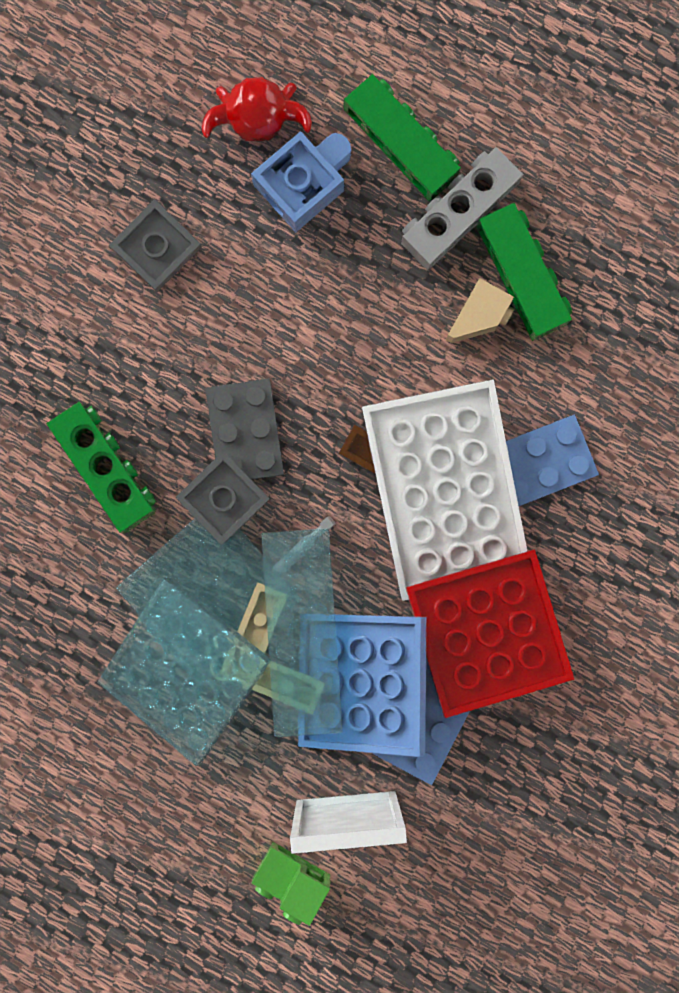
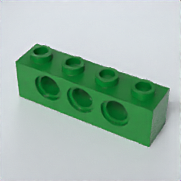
(67, 430)

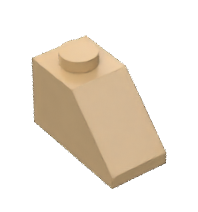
(482, 312)

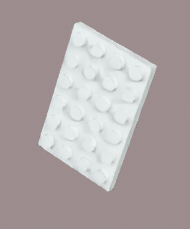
(444, 481)

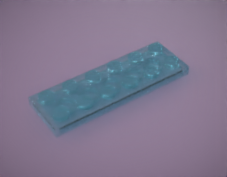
(301, 633)

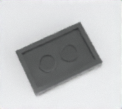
(246, 427)

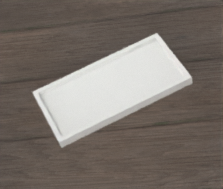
(347, 822)

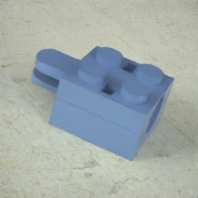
(303, 177)

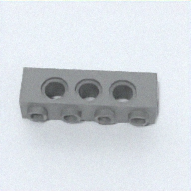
(492, 168)

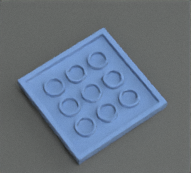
(379, 686)

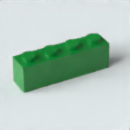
(401, 137)
(524, 271)

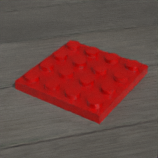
(490, 633)

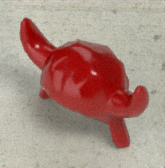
(256, 110)

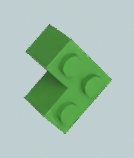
(294, 882)

